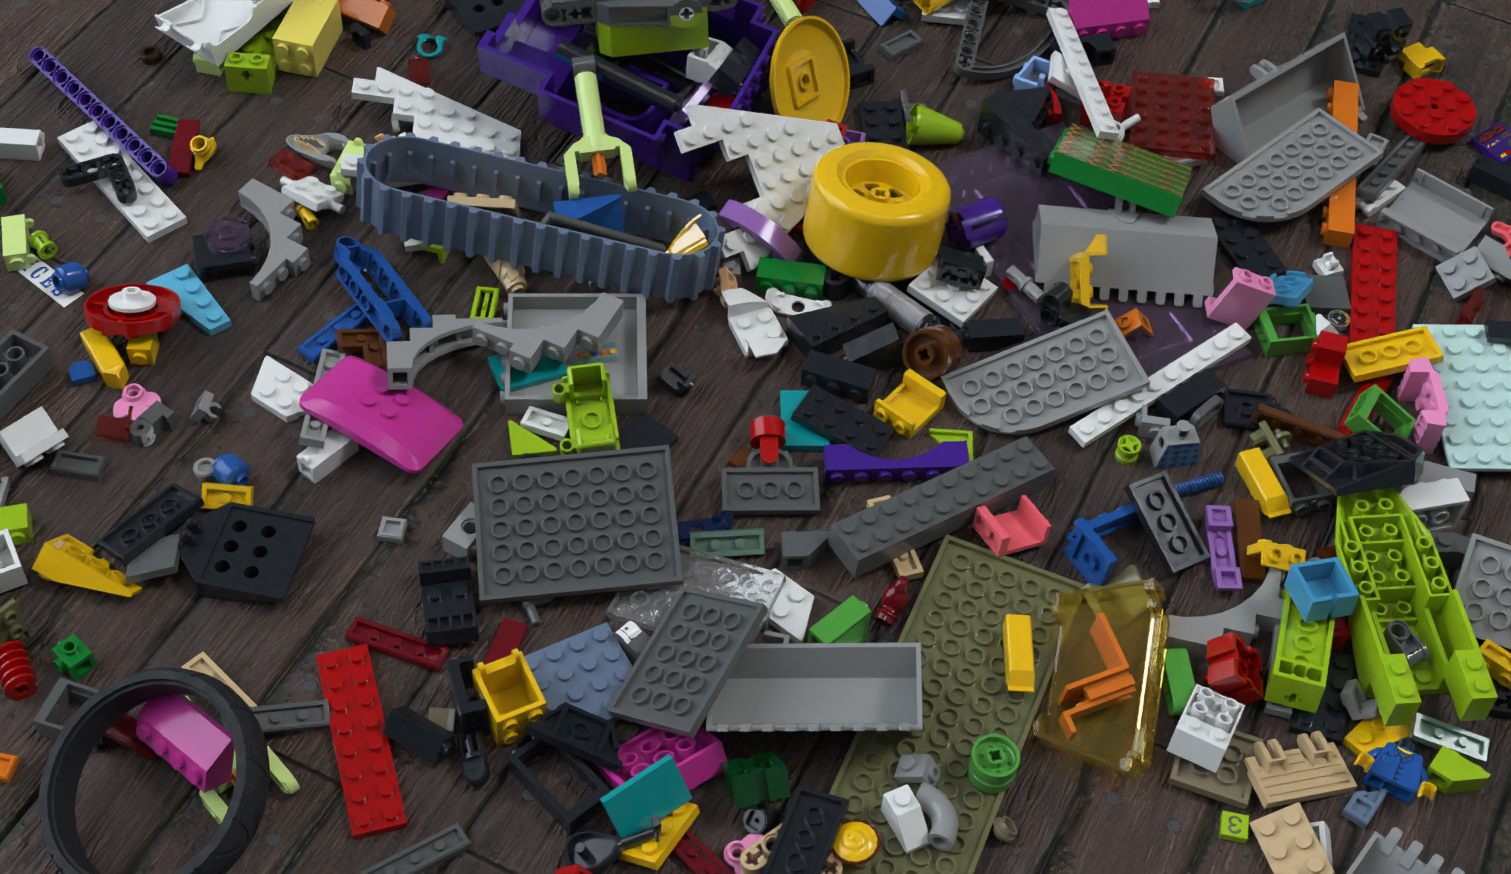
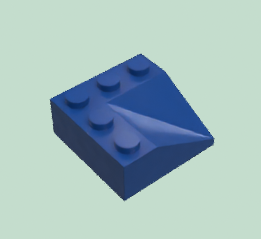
(598, 210)

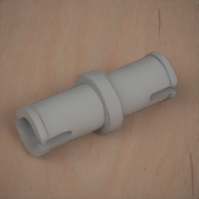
(1025, 284)

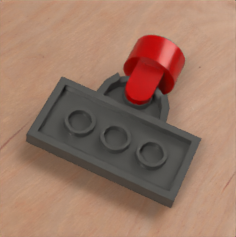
(770, 480)

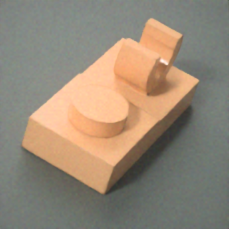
(724, 282)

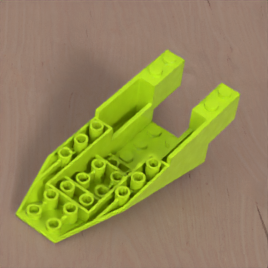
(1404, 579)

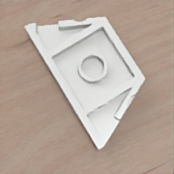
(279, 390)
(792, 610)

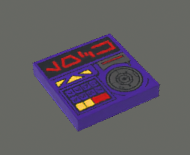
(1494, 142)

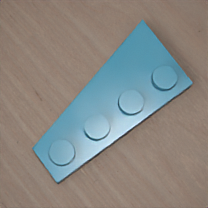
(195, 299)

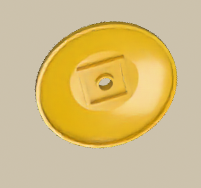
(816, 53)

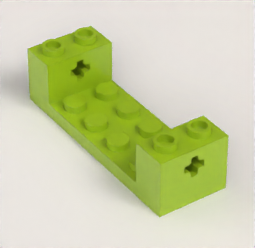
(254, 64)
(1300, 659)

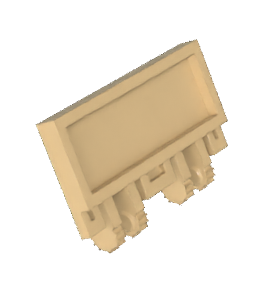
(1298, 774)

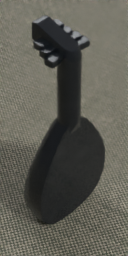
(599, 849)

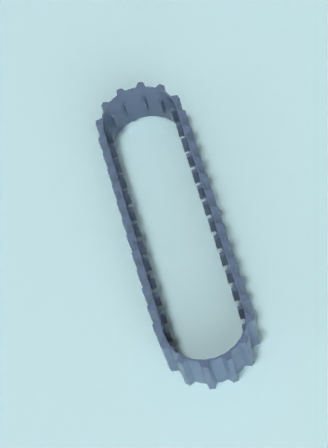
(527, 241)

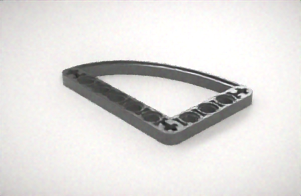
(1005, 70)

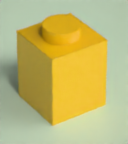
(143, 349)

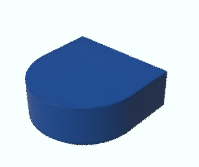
(82, 372)

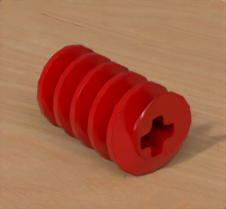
(16, 671)

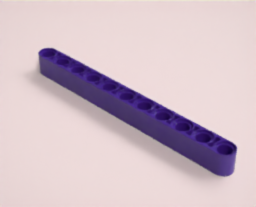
(103, 116)

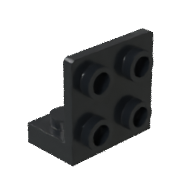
(960, 268)

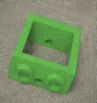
(1280, 315)
(1384, 406)
(843, 625)

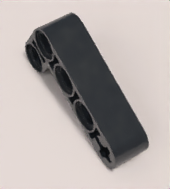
(1057, 307)

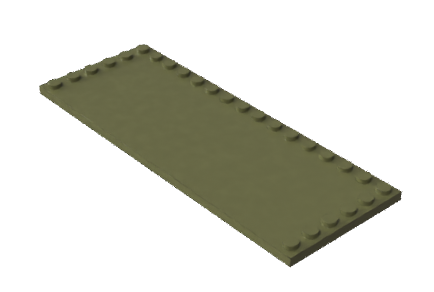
(962, 699)

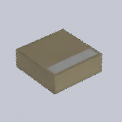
(443, 717)

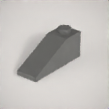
(1451, 548)

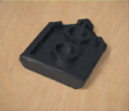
(1241, 404)

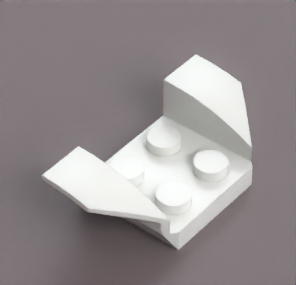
(753, 324)

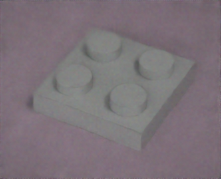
(1465, 273)

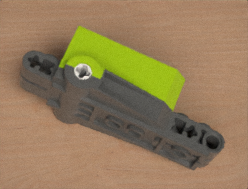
(638, 25)

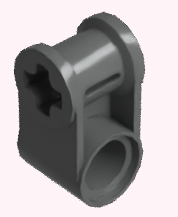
(1405, 642)

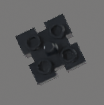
(1384, 33)

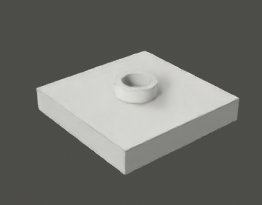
(1060, 74)

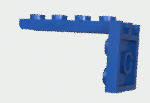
(1089, 552)

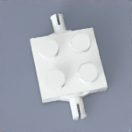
(313, 194)

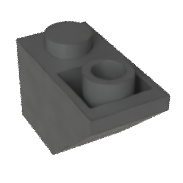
(802, 549)

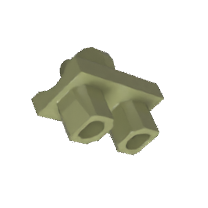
(1274, 443)

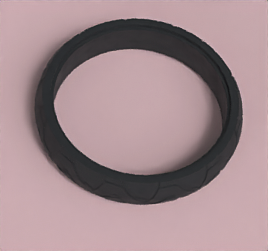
(100, 712)

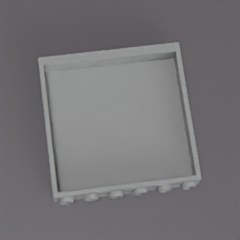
(626, 377)

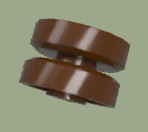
(932, 351)

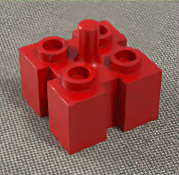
(1117, 99)
(1234, 669)

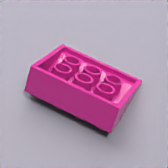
(695, 757)

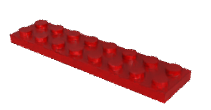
(1372, 283)
(359, 744)

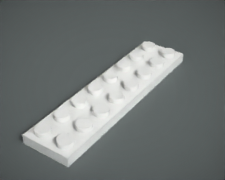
(152, 211)

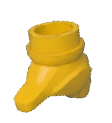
(203, 150)

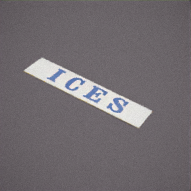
(41, 276)

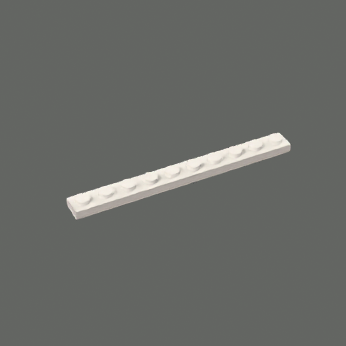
(1082, 74)
(1163, 381)

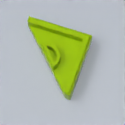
(941, 435)
(524, 442)

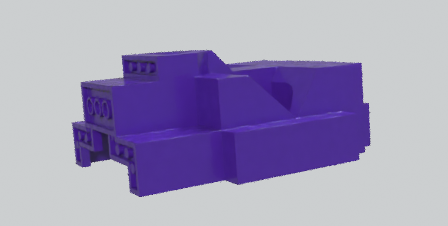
(524, 56)

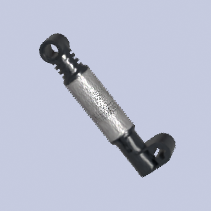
(900, 307)

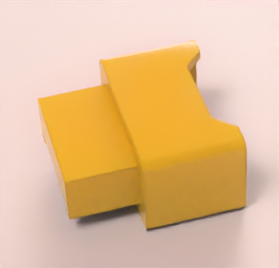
(1421, 60)

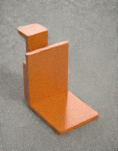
(1102, 688)

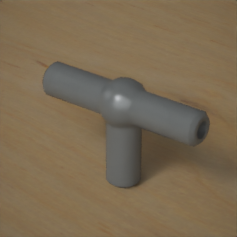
(905, 105)
(529, 606)

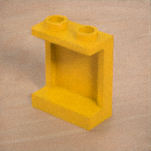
(910, 404)

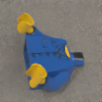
(1396, 770)

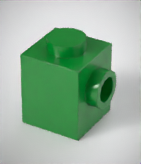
(73, 658)

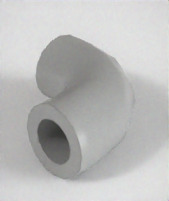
(942, 816)

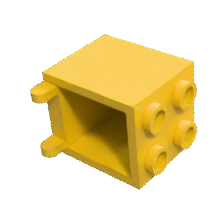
(510, 696)

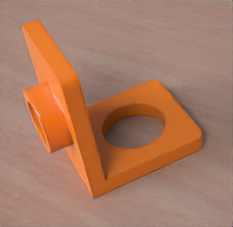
(1133, 321)

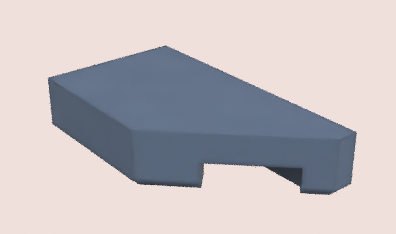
(1363, 806)

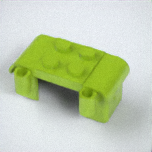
(588, 408)

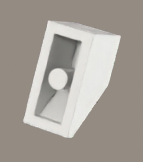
(905, 818)

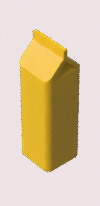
(105, 358)
(1262, 483)
(1018, 653)

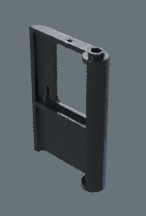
(613, 72)

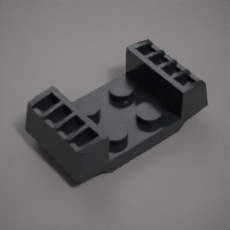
(448, 601)

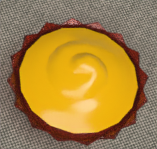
(856, 842)

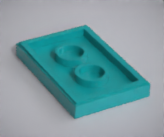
(544, 372)
(797, 437)
(648, 793)

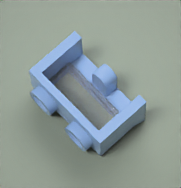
(1033, 74)

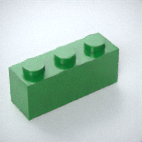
(791, 277)

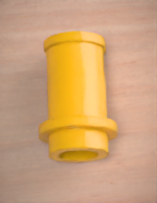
(307, 216)

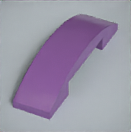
(760, 228)
(1220, 547)

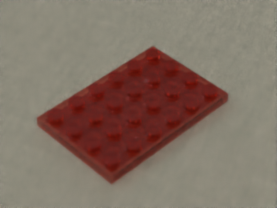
(1173, 115)

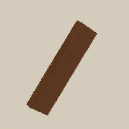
(1298, 427)
(1248, 532)

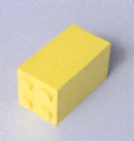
(307, 36)

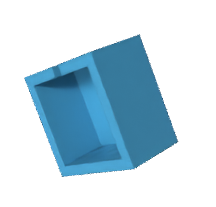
(1321, 589)

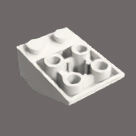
(705, 61)
(1205, 728)

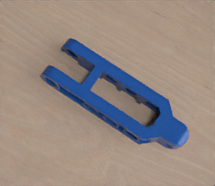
(381, 314)

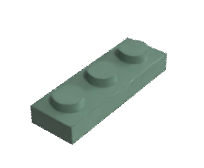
(729, 542)
(1438, 733)

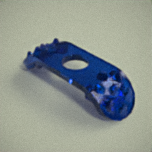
(717, 522)

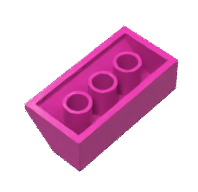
(1114, 17)
(187, 740)

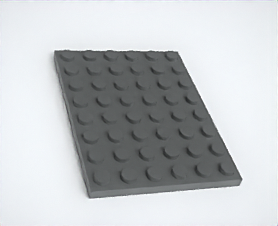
(575, 524)

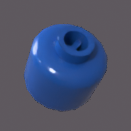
(70, 277)
(230, 470)

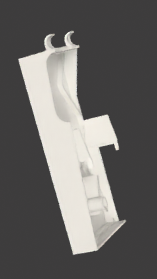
(217, 26)

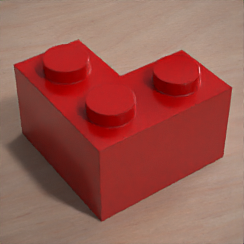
(1324, 364)

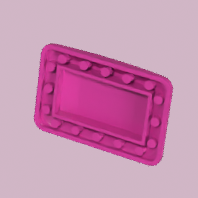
(394, 424)

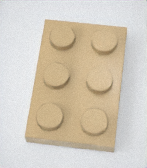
(1290, 842)

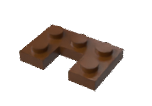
(365, 341)

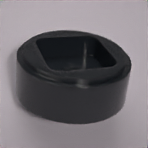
(757, 820)

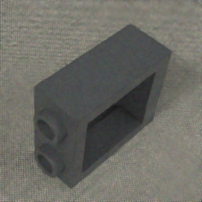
(1302, 505)
(56, 704)

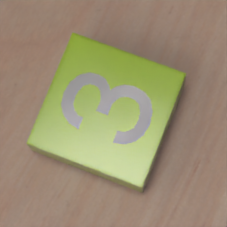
(1234, 827)

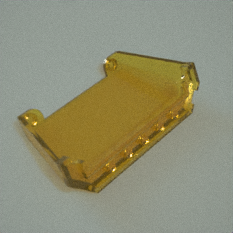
(1124, 733)

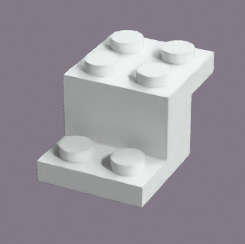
(31, 437)

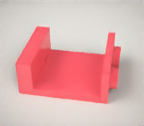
(1012, 530)

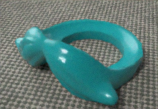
(424, 38)

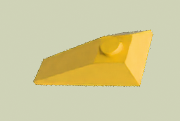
(72, 563)

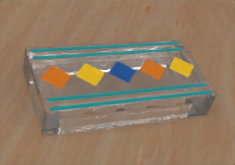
(607, 354)

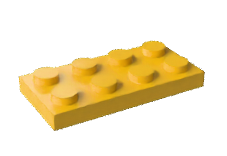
(1390, 353)

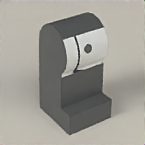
(152, 423)
(631, 639)

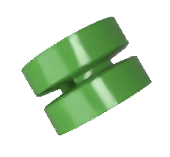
(993, 763)

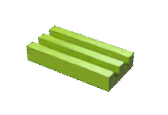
(487, 290)

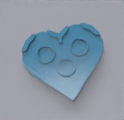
(1291, 288)

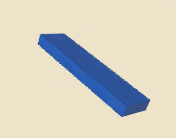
(325, 338)

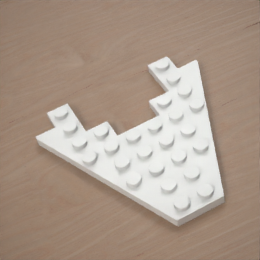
(433, 116)
(780, 159)

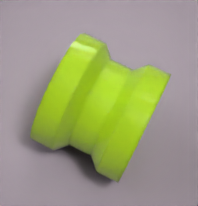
(1131, 445)

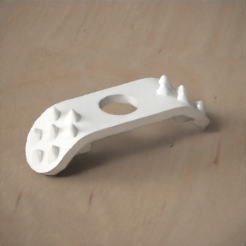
(782, 303)

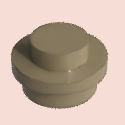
(1004, 829)

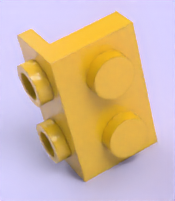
(1276, 555)
(1497, 662)

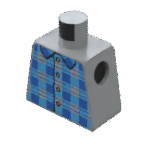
(1175, 446)

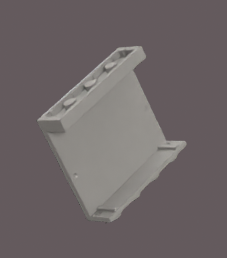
(1439, 227)

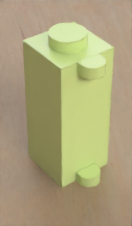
(345, 183)
(15, 242)

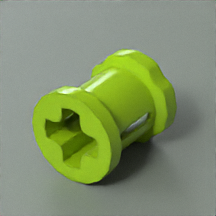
(43, 244)

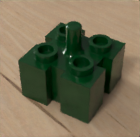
(756, 780)

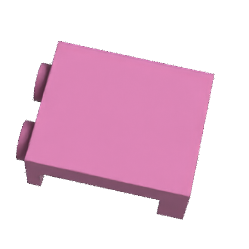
(1242, 299)

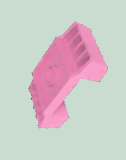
(1425, 387)

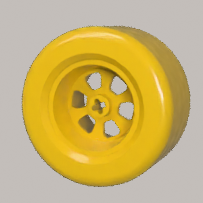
(876, 211)

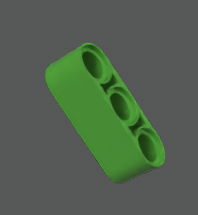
(1177, 680)

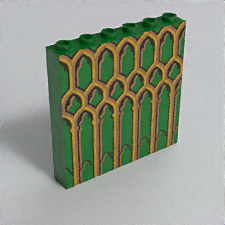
(1120, 169)

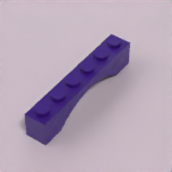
(846, 463)

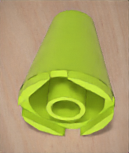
(932, 128)

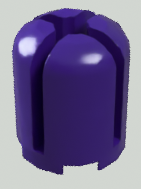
(961, 219)

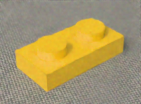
(218, 494)

